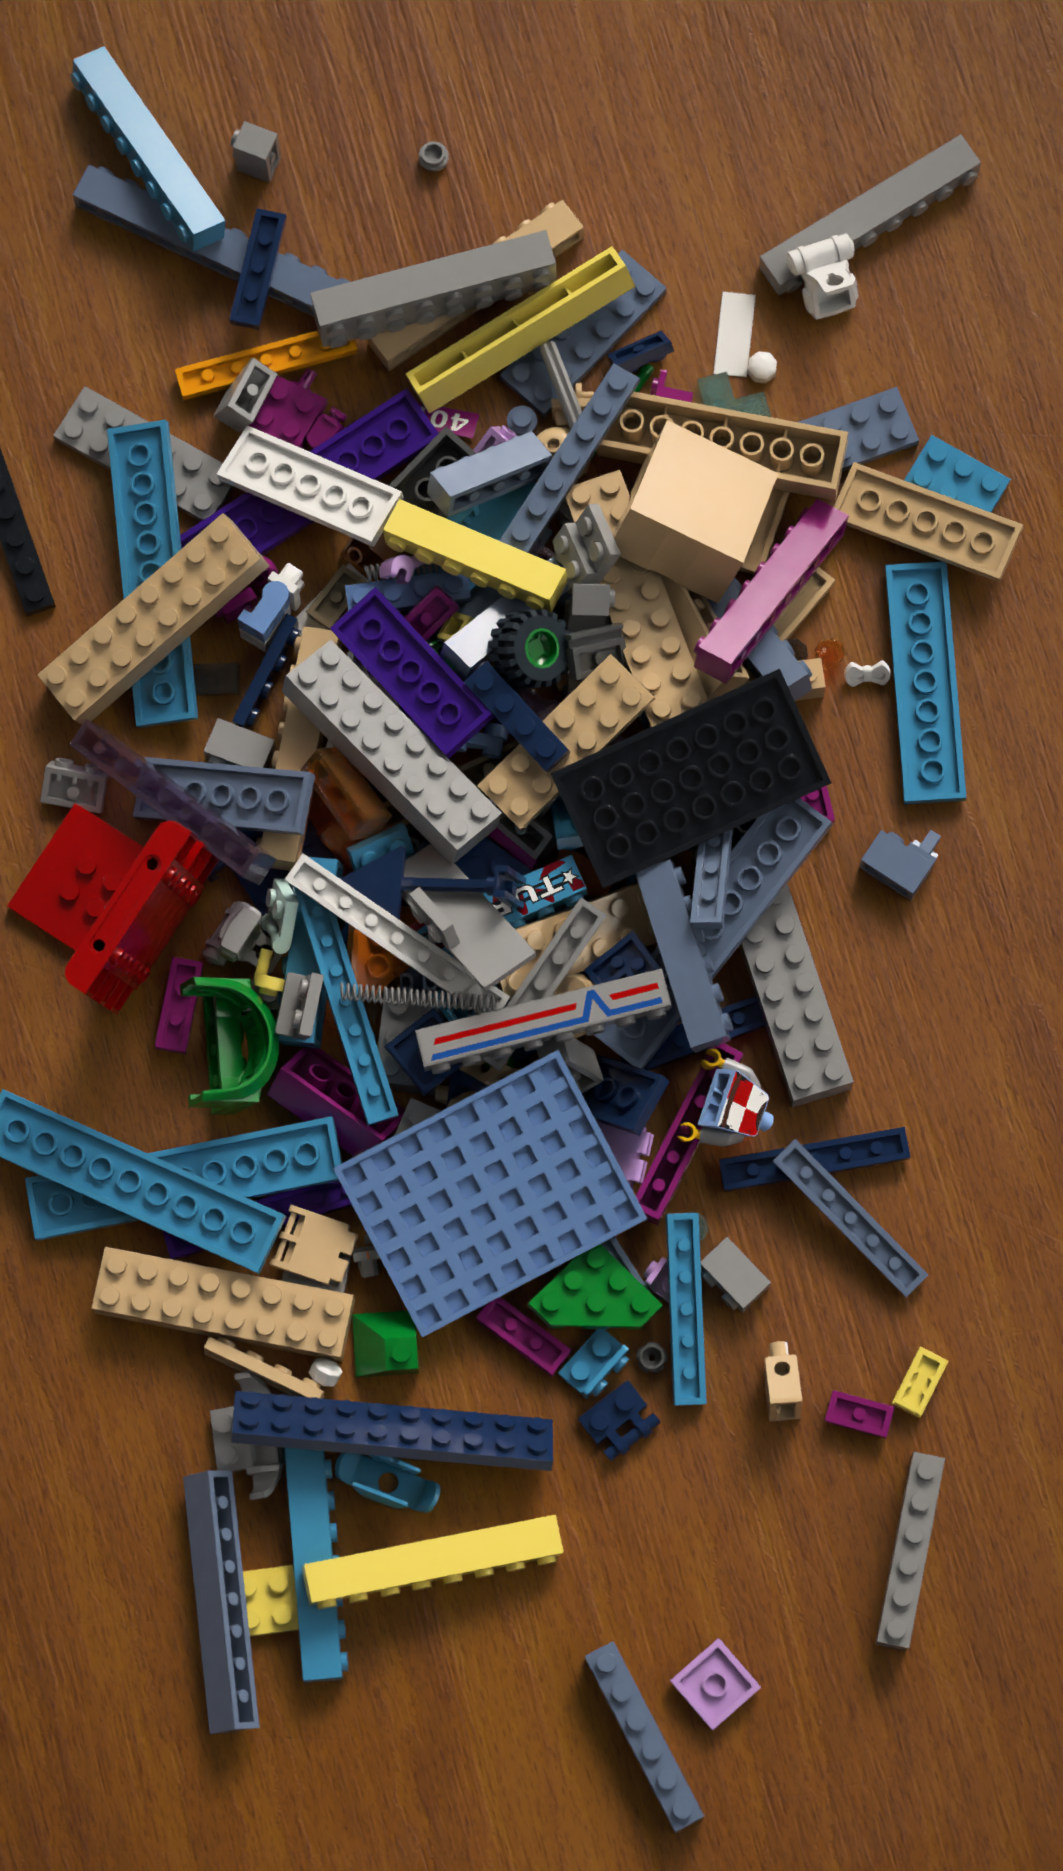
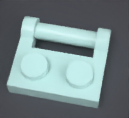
(281, 915)

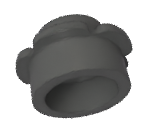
(651, 1349)

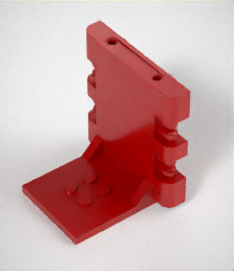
(113, 899)

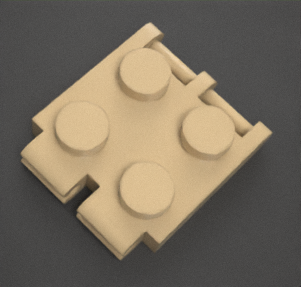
(315, 1247)

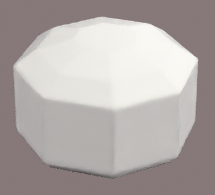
(762, 367)
(325, 1372)

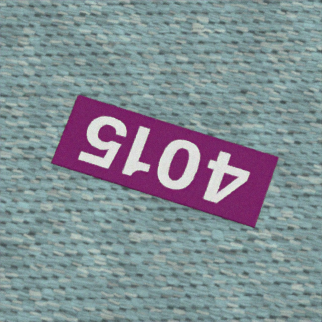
(458, 421)

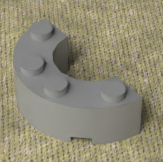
(586, 611)

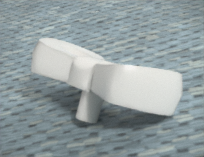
(878, 673)

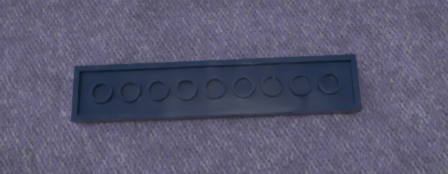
(392, 1430)

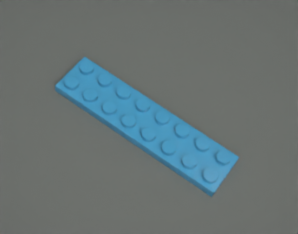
(925, 683)

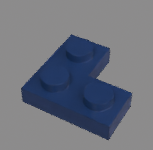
(623, 960)

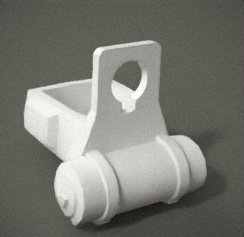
(826, 275)

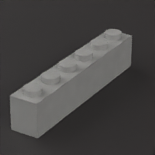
(910, 1551)

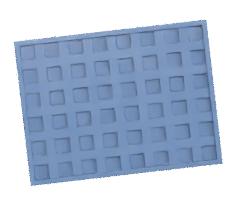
(490, 1193)

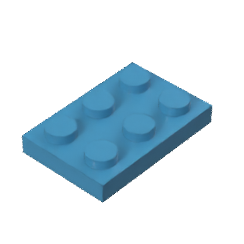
(957, 475)

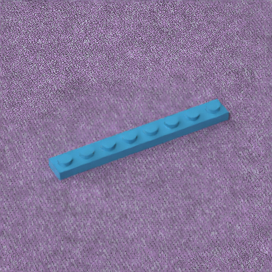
(348, 1015)

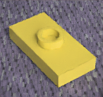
(920, 1382)

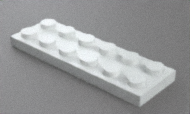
(309, 485)

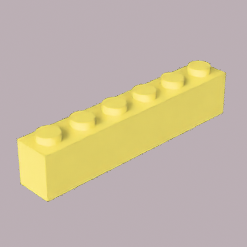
(474, 556)

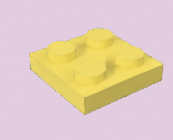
(271, 1600)

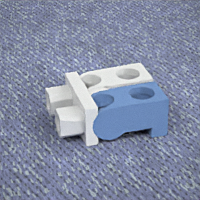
(277, 600)

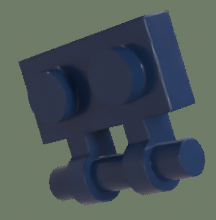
(612, 1413)

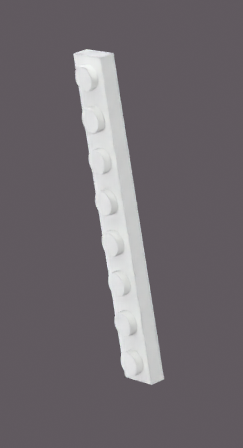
(388, 931)

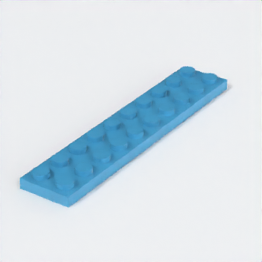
(146, 541)
(244, 1163)
(136, 1183)

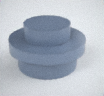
(522, 420)

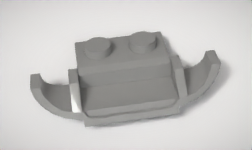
(259, 1460)

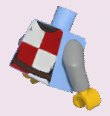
(733, 1105)

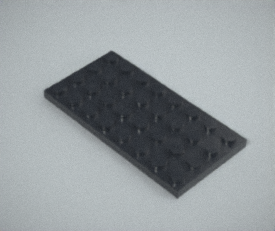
(691, 778)

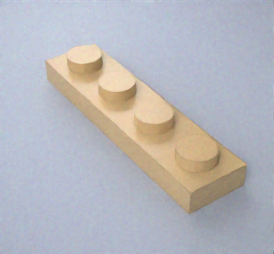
(276, 1377)

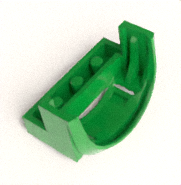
(232, 1081)

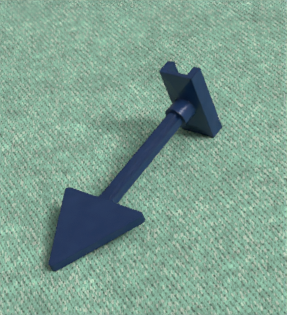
(385, 882)

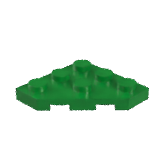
(595, 1294)

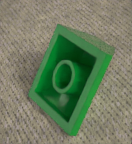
(385, 1344)

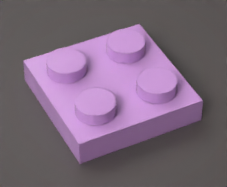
(715, 1684)

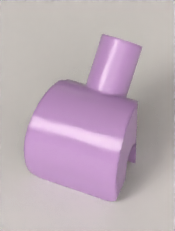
(399, 566)

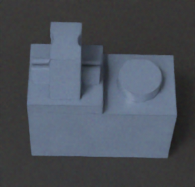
(900, 865)

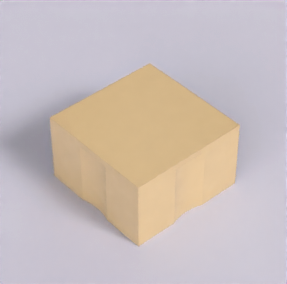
(693, 511)

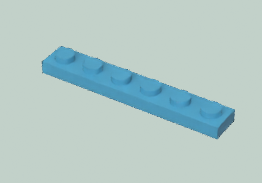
(685, 1309)

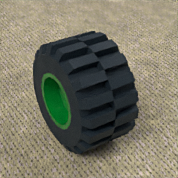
(530, 648)

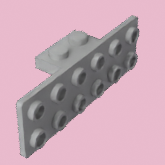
(465, 922)

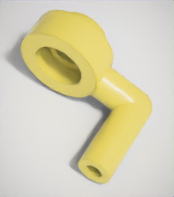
(268, 984)

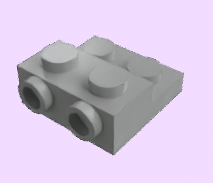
(586, 547)

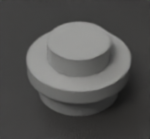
(433, 156)

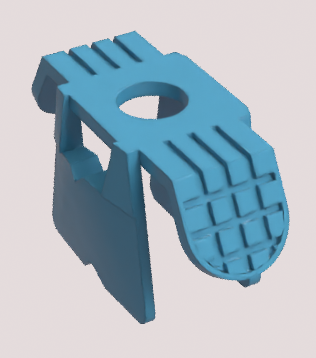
(365, 1472)

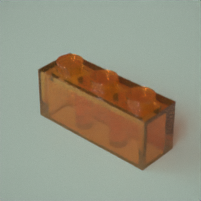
(346, 793)

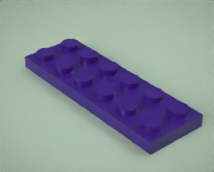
(412, 672)

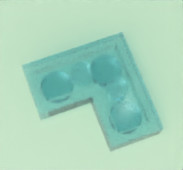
(717, 392)

